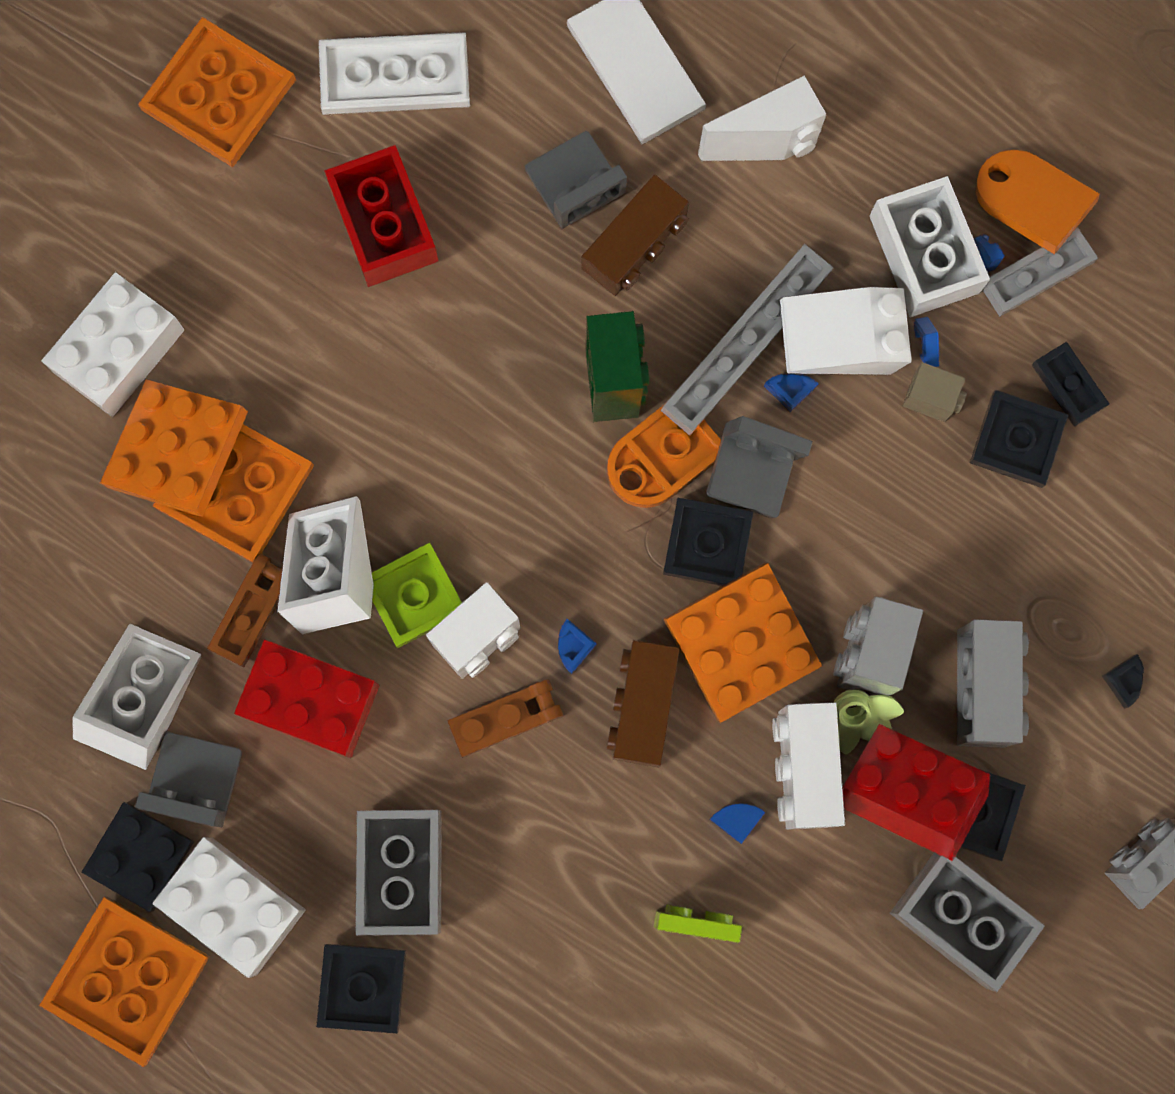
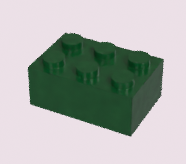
(615, 366)

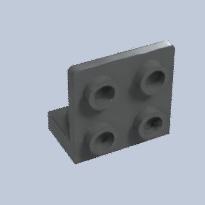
(576, 179)
(755, 465)
(192, 780)

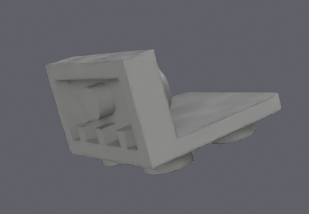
(1147, 865)

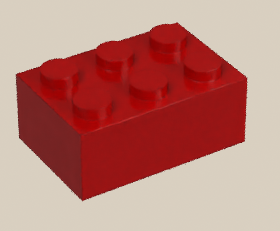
(382, 215)
(307, 698)
(916, 791)

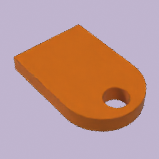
(1035, 197)
(662, 457)

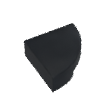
(1126, 680)

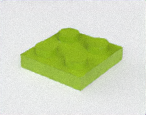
(413, 595)
(714, 925)

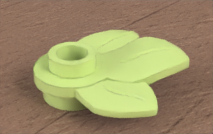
(864, 718)

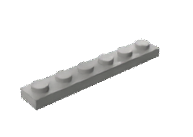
(744, 341)

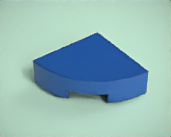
(990, 253)
(930, 340)
(790, 389)
(573, 646)
(737, 820)

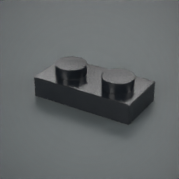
(1070, 384)

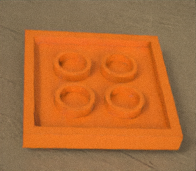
(217, 92)
(174, 447)
(250, 495)
(742, 642)
(124, 981)

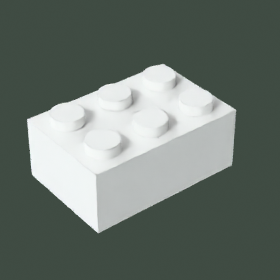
(929, 246)
(113, 344)
(809, 766)
(229, 907)

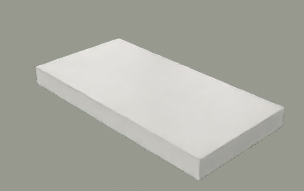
(636, 66)
(394, 73)

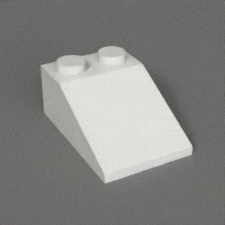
(766, 128)
(846, 332)
(326, 568)
(135, 696)

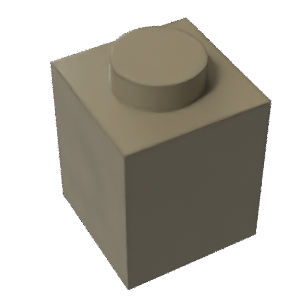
(935, 392)

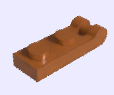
(248, 613)
(503, 719)

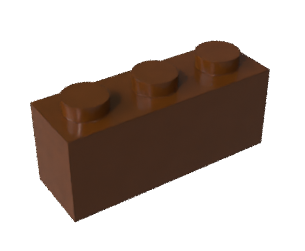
(636, 236)
(643, 703)

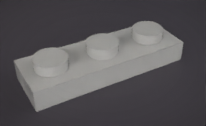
(1038, 273)

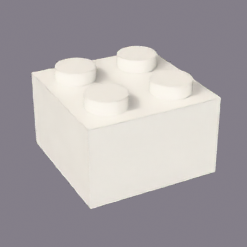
(475, 632)

